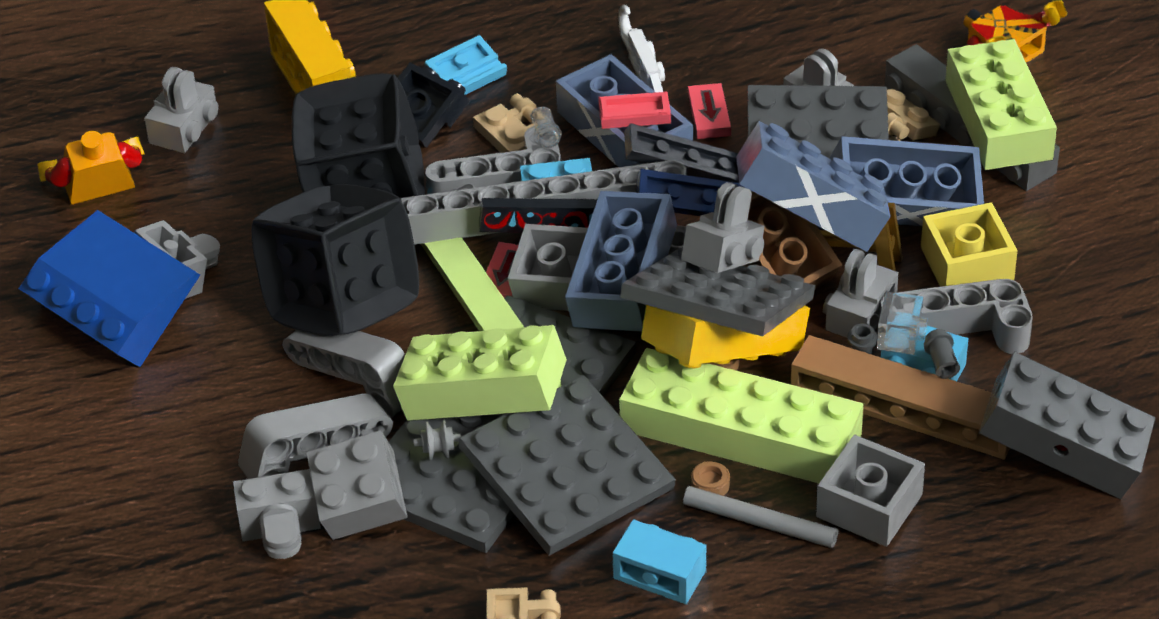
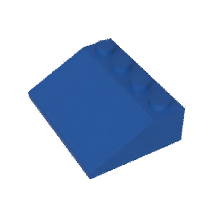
(111, 285)

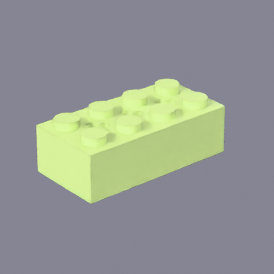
(1000, 104)
(480, 373)

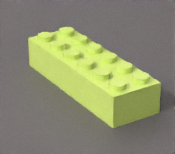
(739, 416)

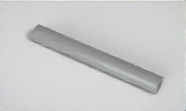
(760, 516)

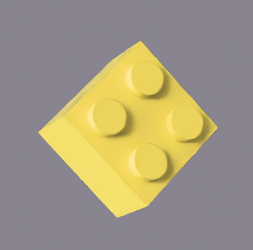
(968, 246)

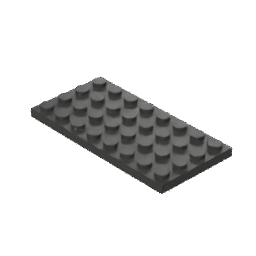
(450, 492)

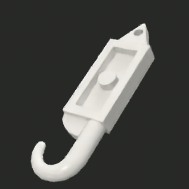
(641, 52)

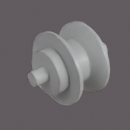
(437, 440)

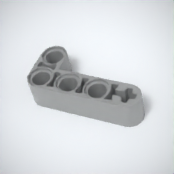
(487, 169)
(979, 307)
(352, 357)
(288, 434)

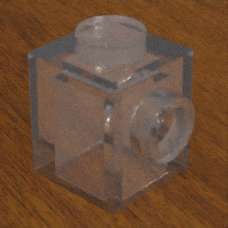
(901, 323)

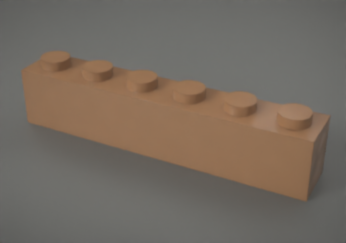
(897, 393)

